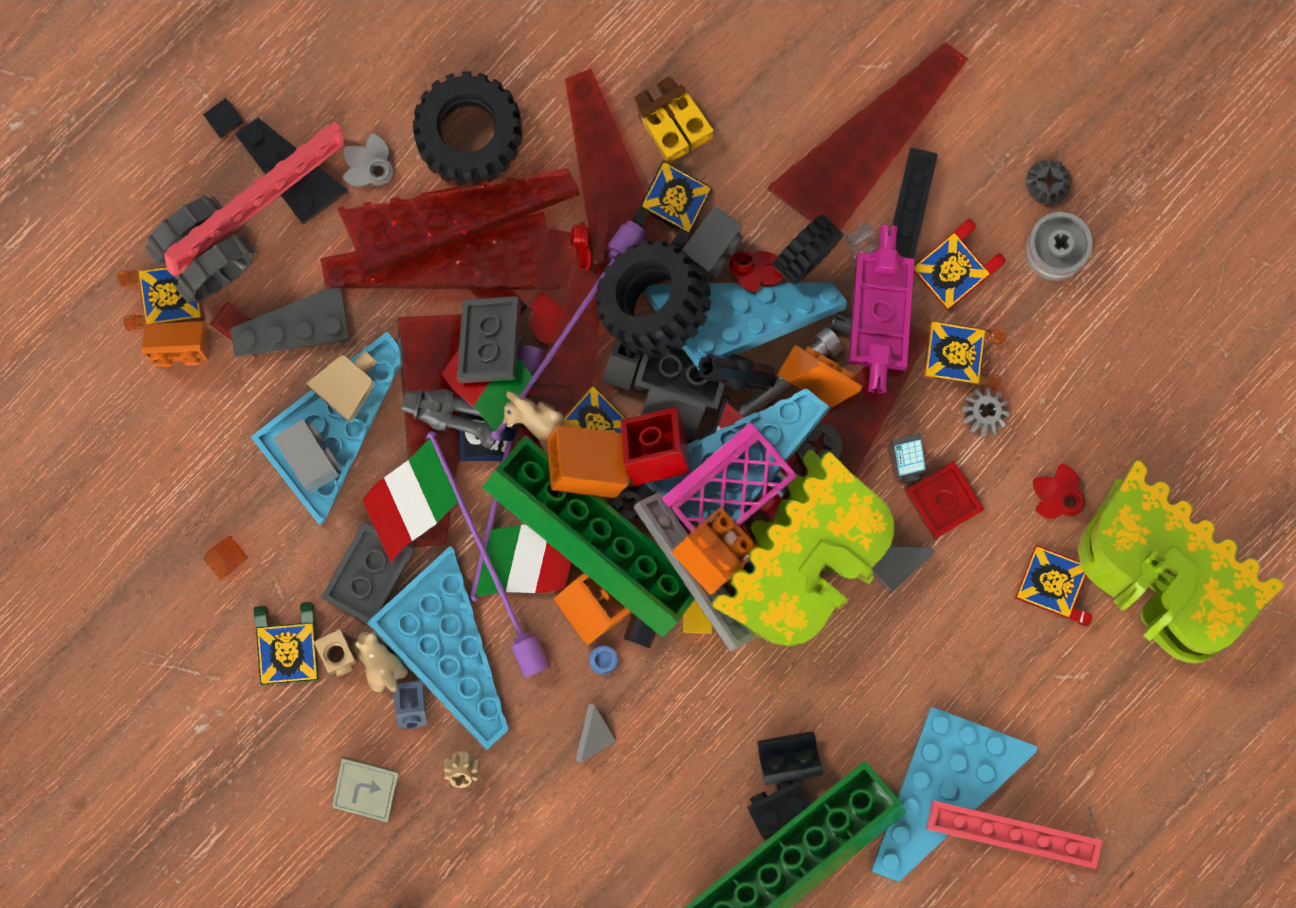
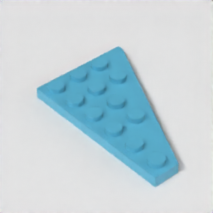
(749, 318)
(339, 435)
(950, 765)

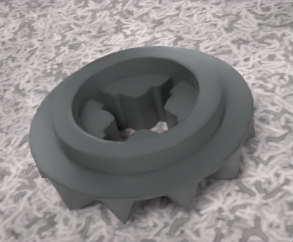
(1039, 190)
(831, 440)

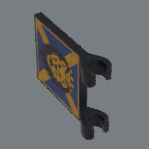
(675, 200)

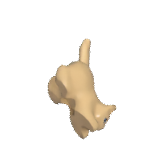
(538, 419)
(380, 663)

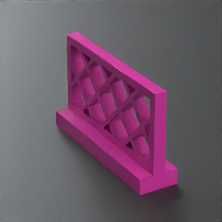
(717, 463)

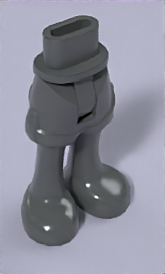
(437, 410)

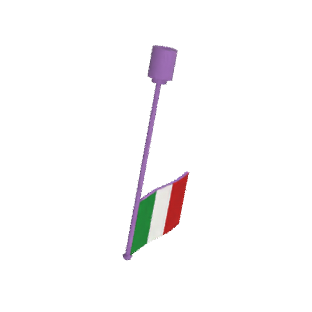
(416, 500)
(517, 552)

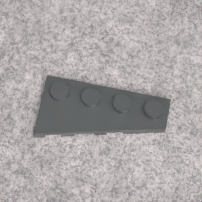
(298, 325)

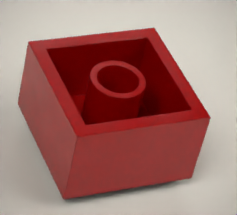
(655, 446)

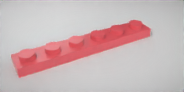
(1013, 834)

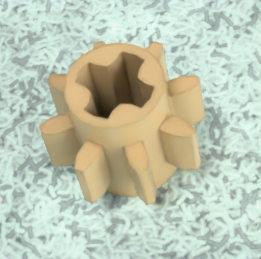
(461, 769)

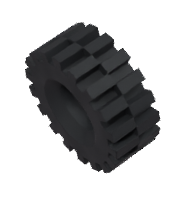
(808, 249)

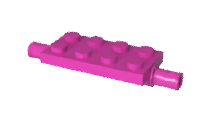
(881, 310)

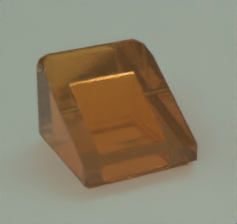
(225, 557)

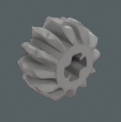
(988, 422)

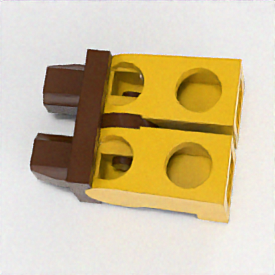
(666, 112)

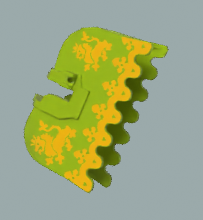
(823, 526)
(1198, 585)

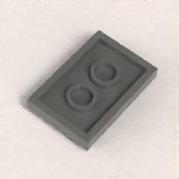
(489, 339)
(365, 576)

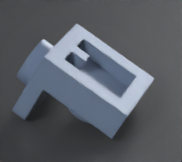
(410, 705)

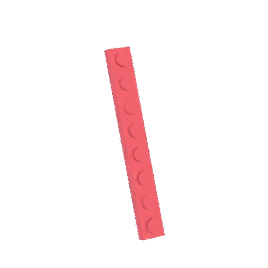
(254, 199)

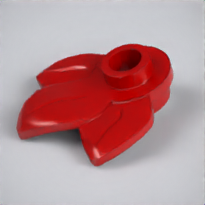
(580, 238)
(754, 269)
(1056, 490)

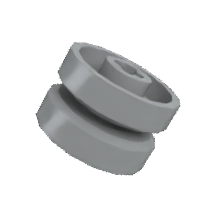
(1059, 229)

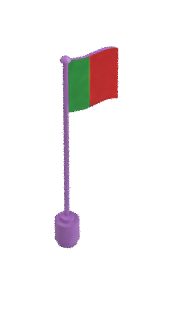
(490, 396)

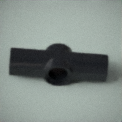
(737, 372)

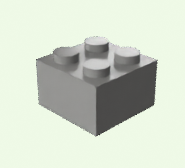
(306, 457)

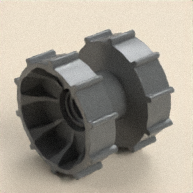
(213, 268)

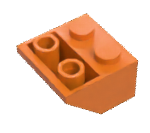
(175, 343)
(819, 375)
(714, 551)
(590, 608)

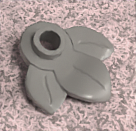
(365, 161)

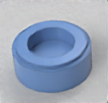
(603, 660)

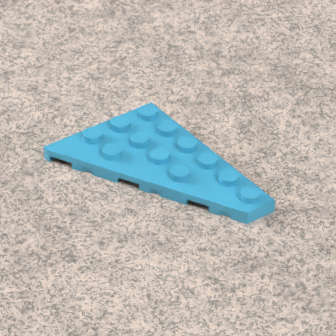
(785, 428)
(438, 640)

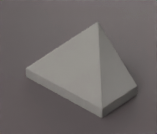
(594, 736)

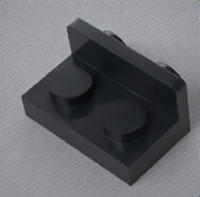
(789, 758)
(778, 809)

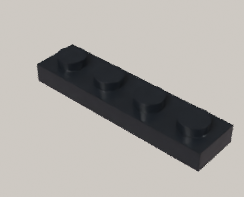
(913, 200)

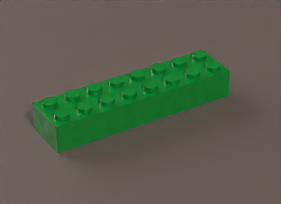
(592, 538)
(808, 846)

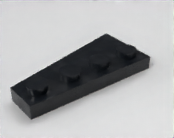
(309, 194)

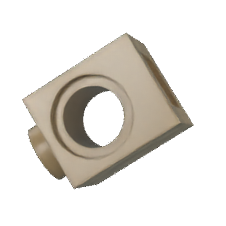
(326, 644)

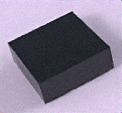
(223, 118)

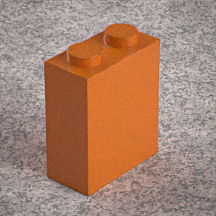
(586, 461)

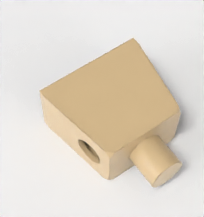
(345, 384)

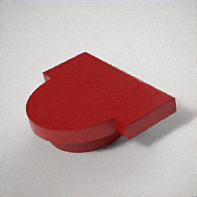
(544, 318)

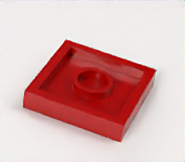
(944, 500)

